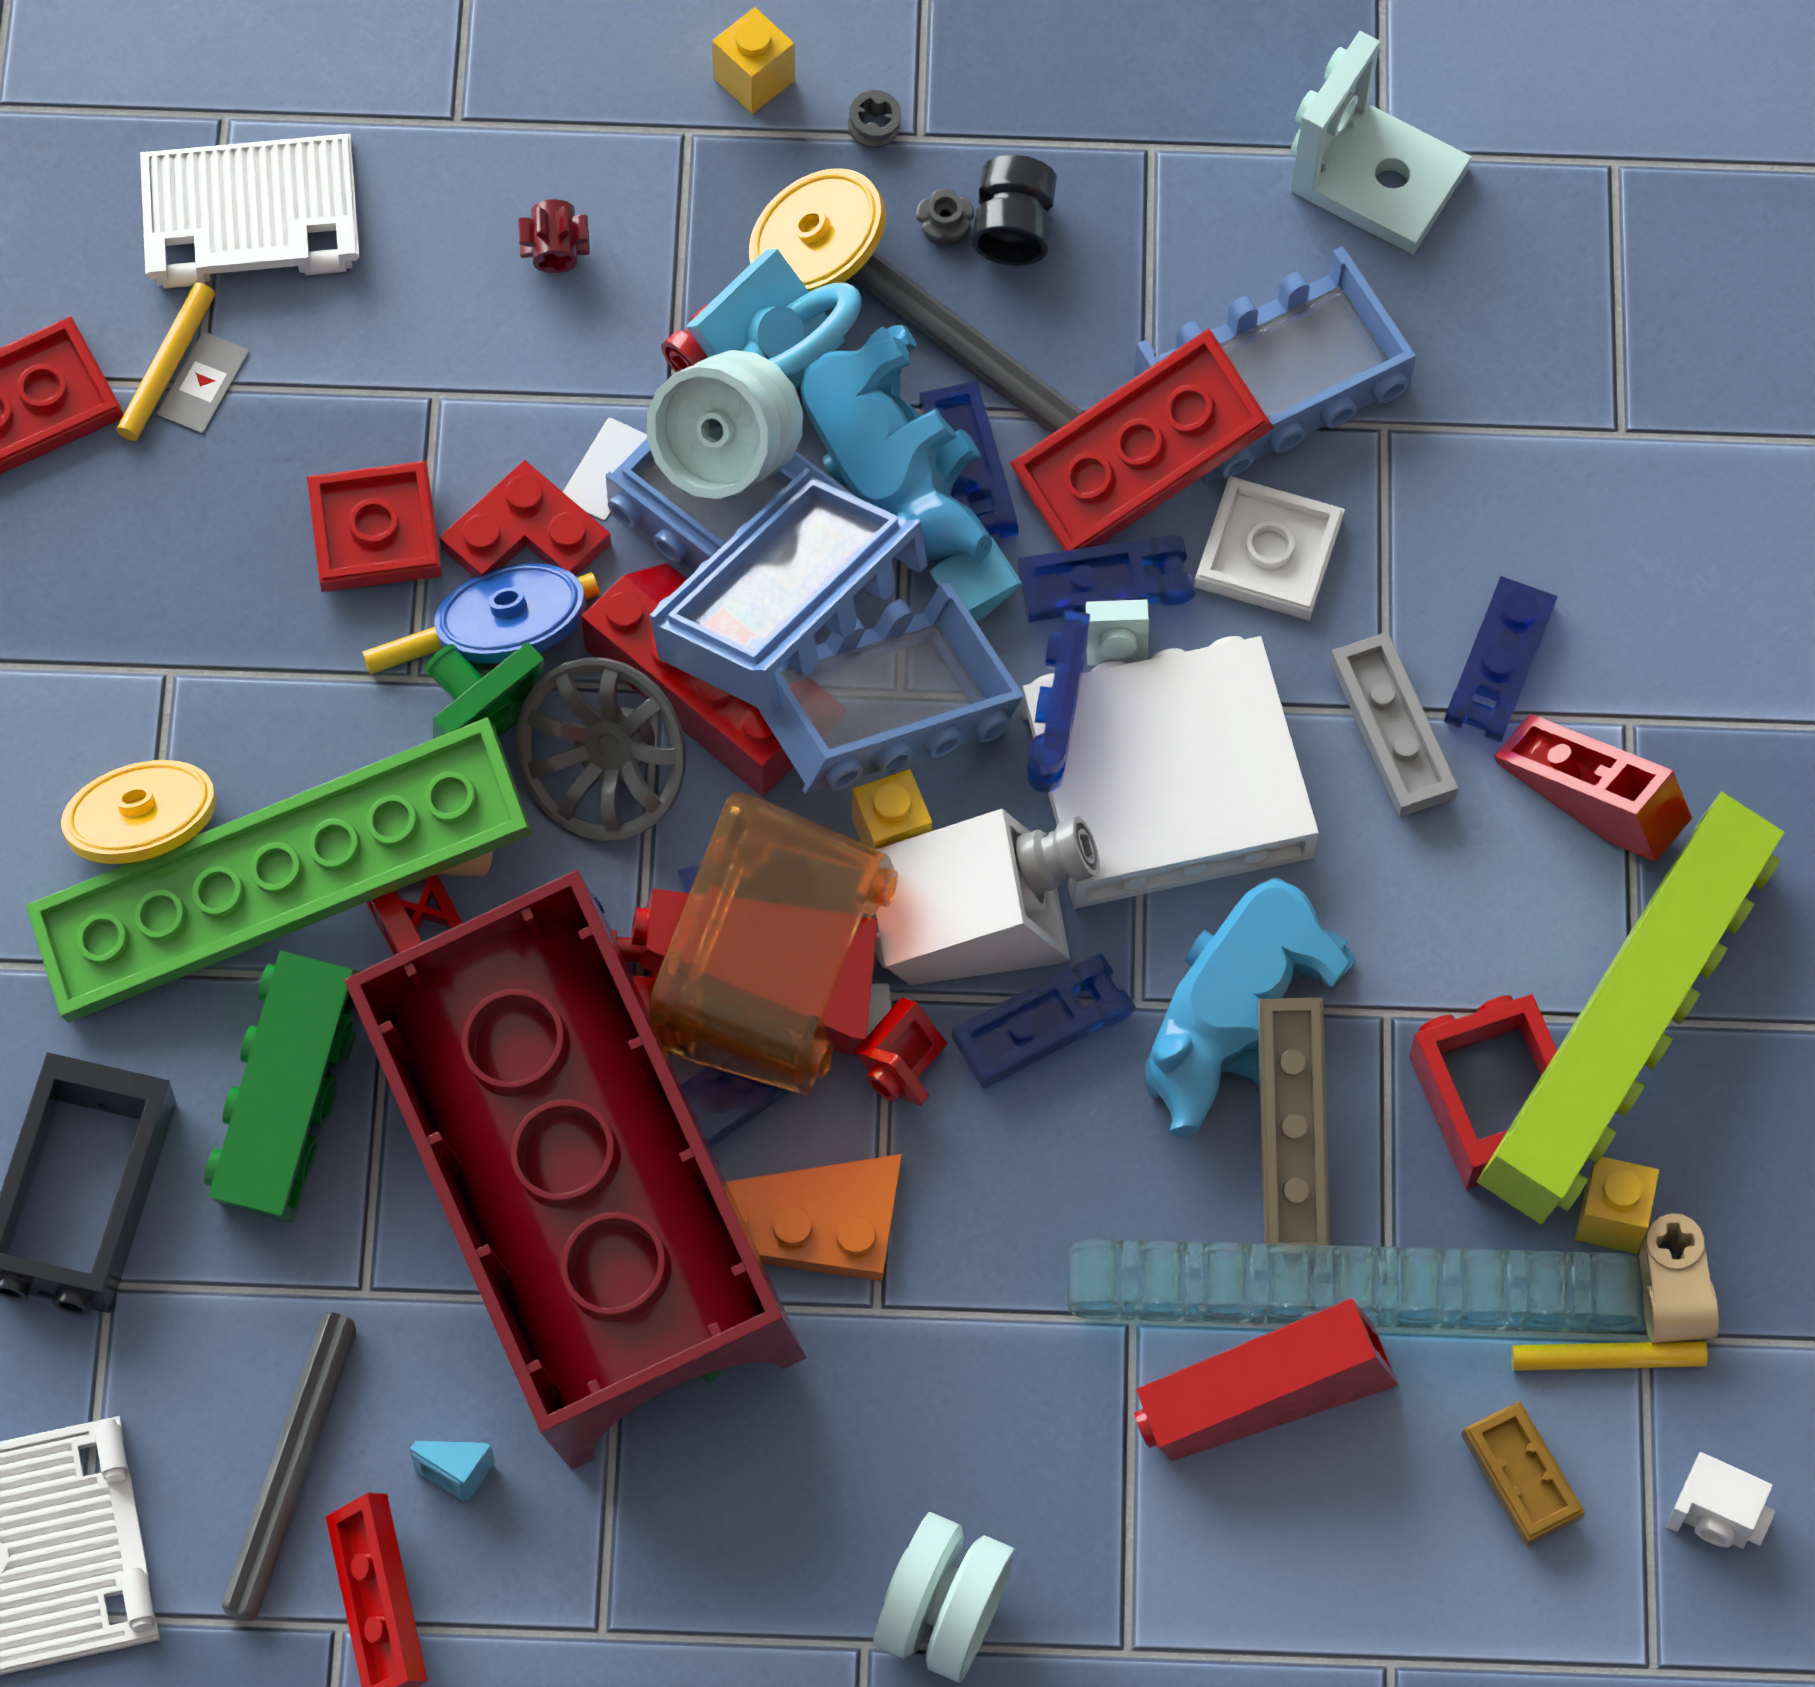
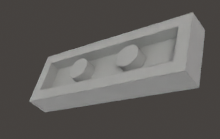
(1393, 724)

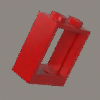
(1449, 1034)

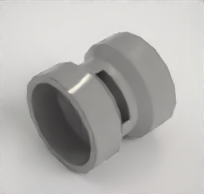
(1058, 855)

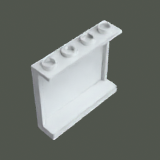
(1181, 770)

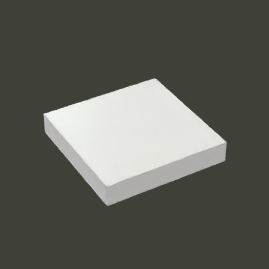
(1269, 548)

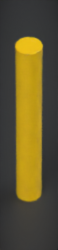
(165, 362)
(1609, 1355)

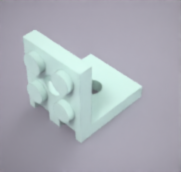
(1350, 142)

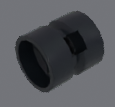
(1014, 209)

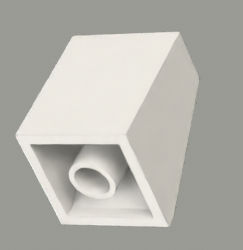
(966, 906)

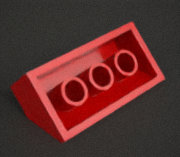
(724, 725)

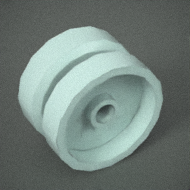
(724, 424)
(935, 1593)

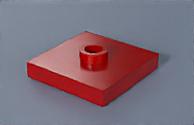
(374, 526)

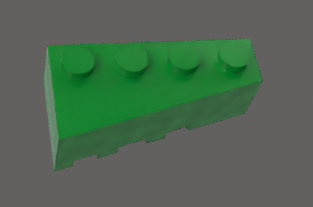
(283, 1087)

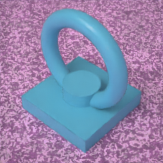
(777, 316)

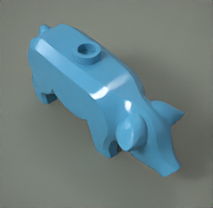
(887, 448)
(1215, 1008)

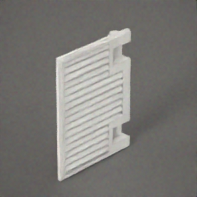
(249, 207)
(69, 1548)

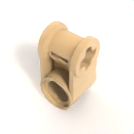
(1676, 1292)

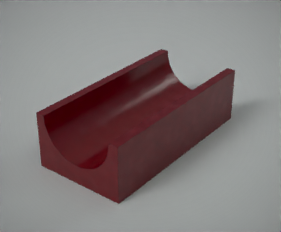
(569, 1163)

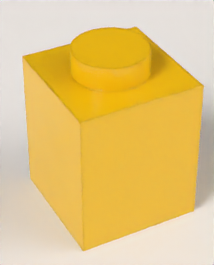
(753, 60)
(889, 810)
(1617, 1205)

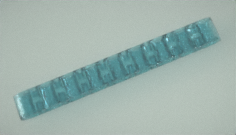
(1388, 1283)

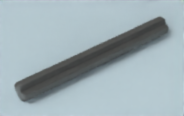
(966, 343)
(289, 1467)

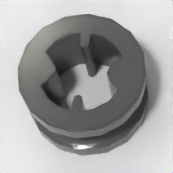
(877, 103)

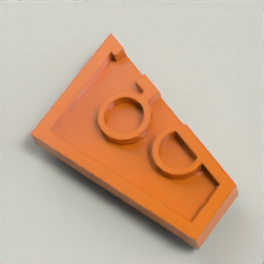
(823, 1216)

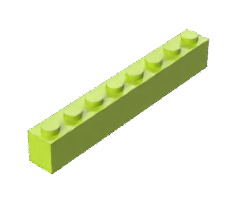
(1630, 1010)

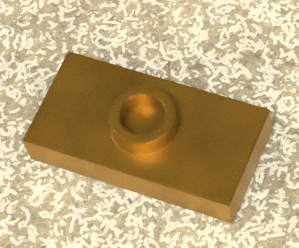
(1523, 1473)

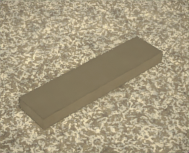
(1293, 1121)

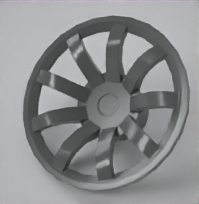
(607, 744)

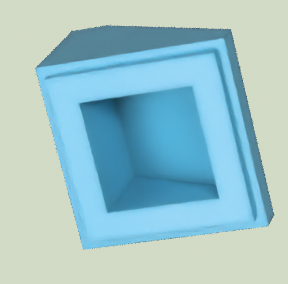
(977, 583)
(453, 1465)

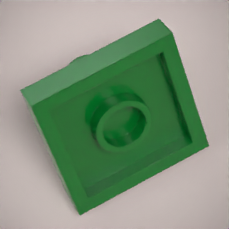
(475, 697)

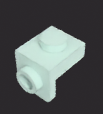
(1117, 631)

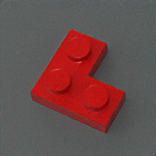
(523, 513)

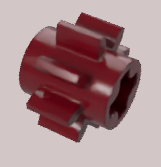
(553, 236)

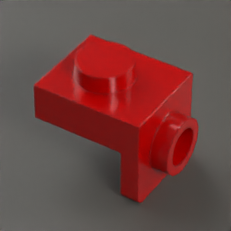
(900, 1052)

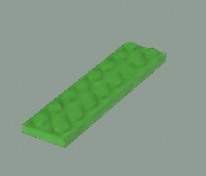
(278, 870)

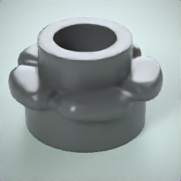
(940, 229)

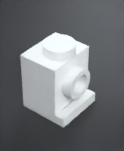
(1723, 1504)

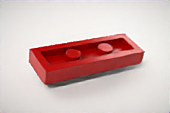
(376, 1593)

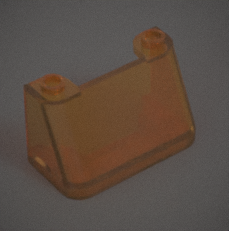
(765, 944)

